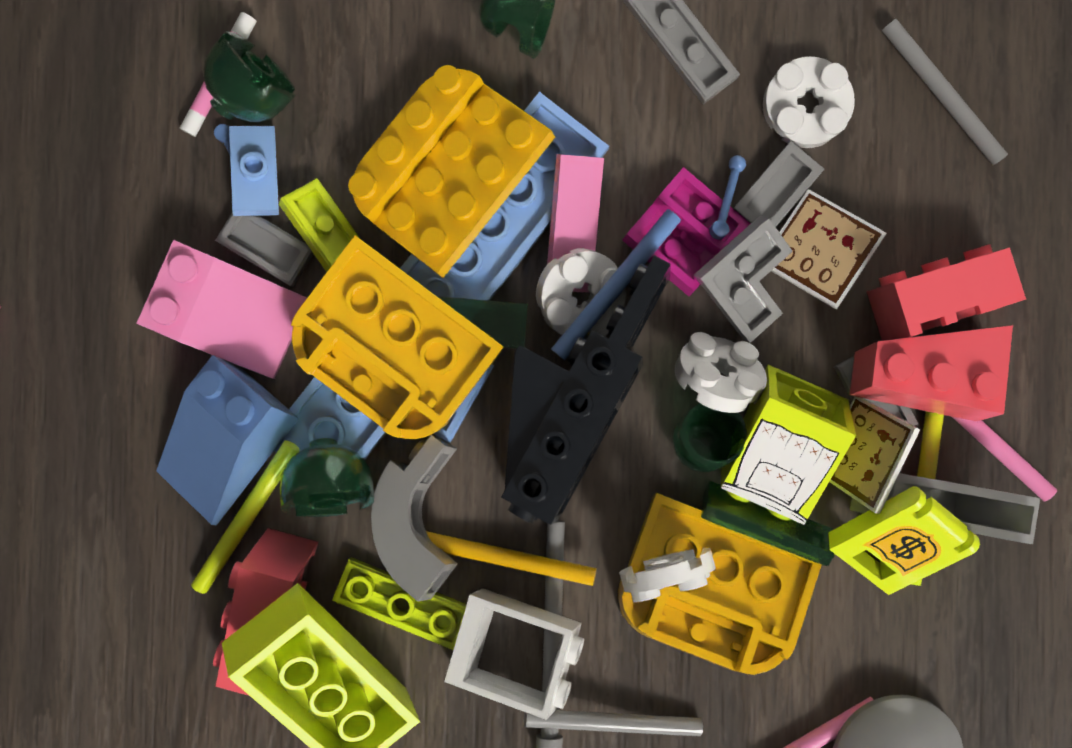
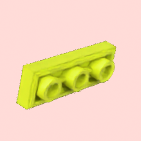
(375, 592)

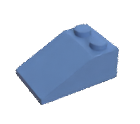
(221, 437)

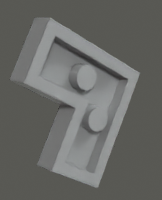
(735, 274)

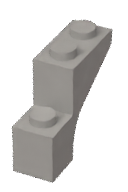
(979, 508)

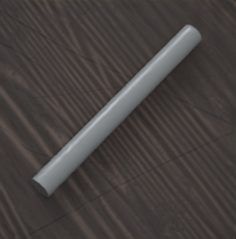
(944, 92)
(617, 723)

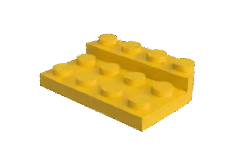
(446, 166)
(389, 344)
(747, 610)

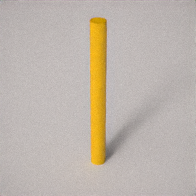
(514, 559)

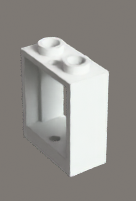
(470, 642)

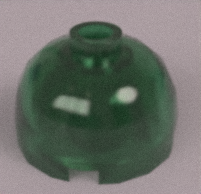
(244, 82)
(325, 480)

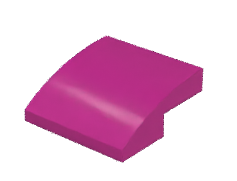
(690, 242)

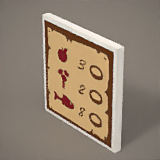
(827, 248)
(874, 455)

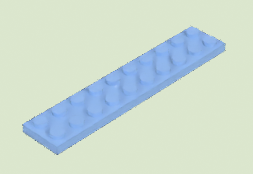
(474, 275)

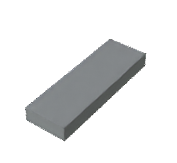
(685, 45)

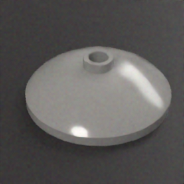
(898, 723)

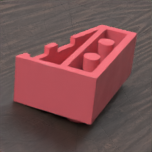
(945, 292)
(938, 373)
(259, 580)

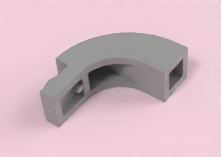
(398, 523)

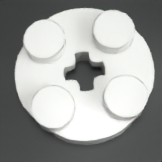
(827, 83)
(571, 272)
(701, 365)
(666, 571)

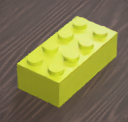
(317, 677)

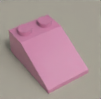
(221, 310)

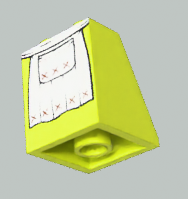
(790, 447)

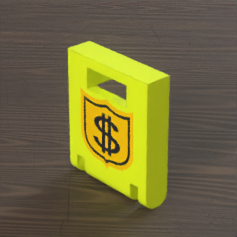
(908, 537)

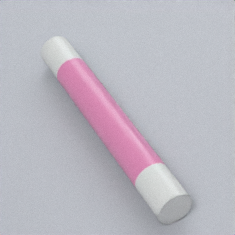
(201, 103)

